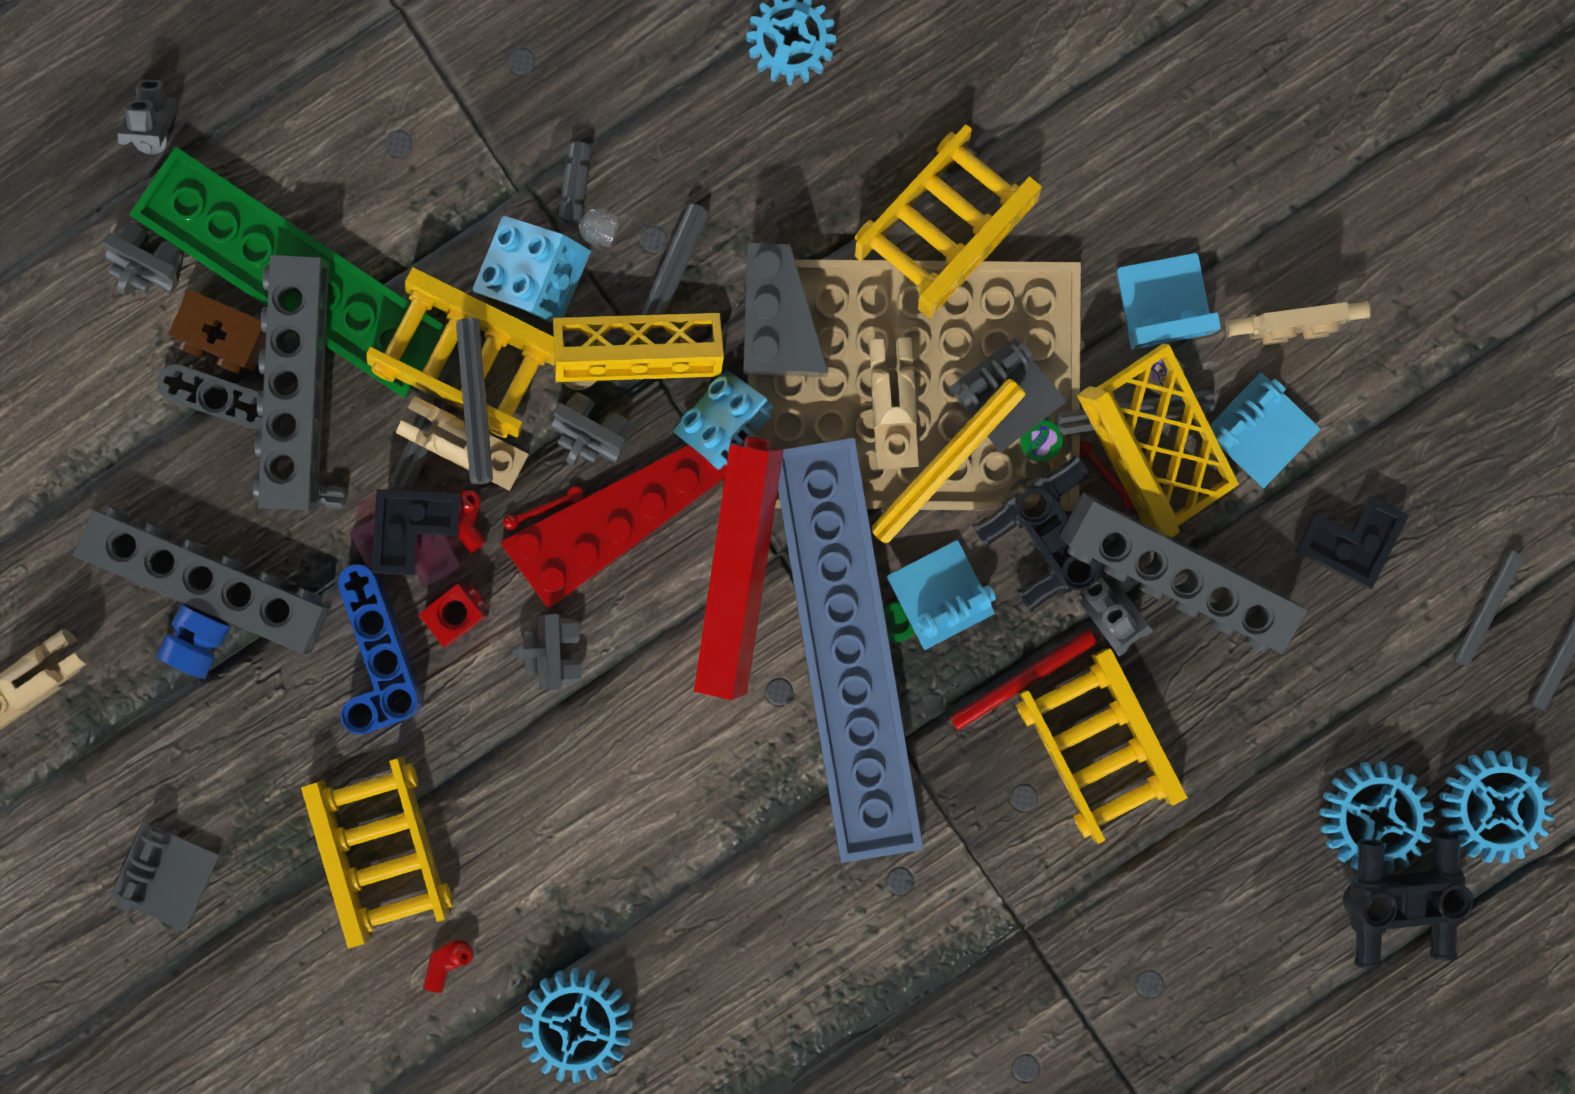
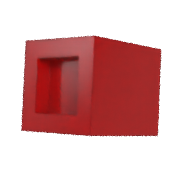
(436, 614)

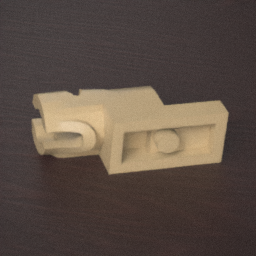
(894, 406)
(448, 440)
(38, 676)

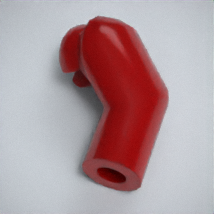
(469, 533)
(444, 960)

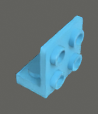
(531, 269)
(1165, 301)

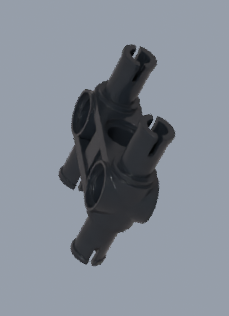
(1044, 526)
(1407, 900)

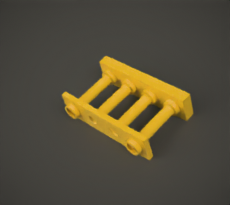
(961, 259)
(499, 330)
(1123, 710)
(348, 881)

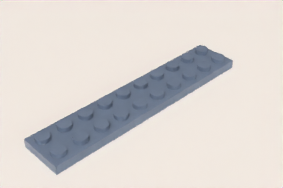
(848, 651)

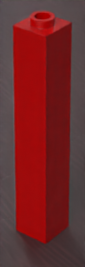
(738, 568)

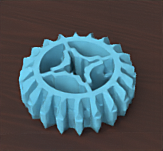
(1392, 782)
(1510, 796)
(557, 1021)

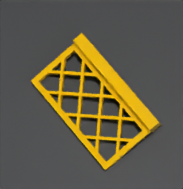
(1126, 453)

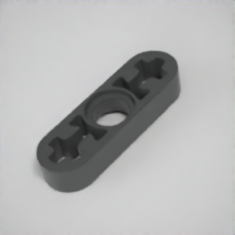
(185, 398)

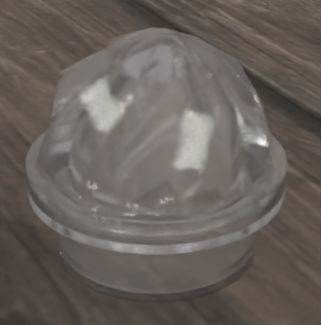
(599, 227)

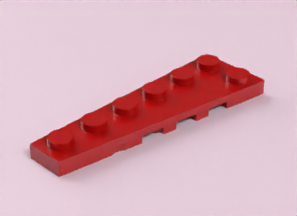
(599, 529)

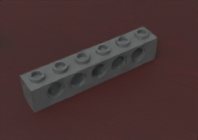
(307, 363)
(101, 547)
(1277, 613)

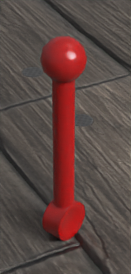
(1086, 451)
(574, 495)

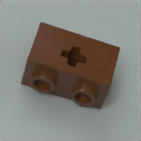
(195, 325)

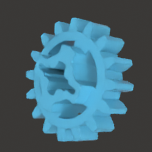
(775, 32)

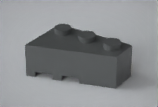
(777, 317)

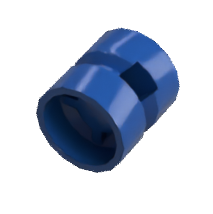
(191, 655)

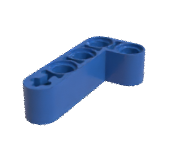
(371, 648)

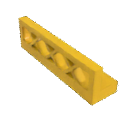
(638, 361)

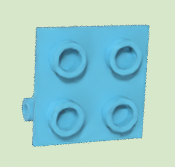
(721, 416)
(1263, 429)
(941, 594)

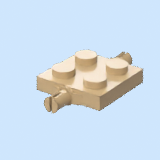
(1311, 321)

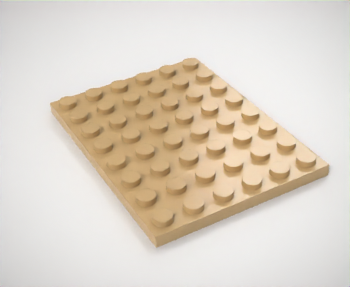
(874, 301)

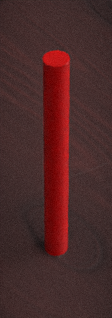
(1023, 680)

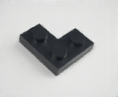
(400, 520)
(1357, 553)

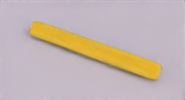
(948, 461)

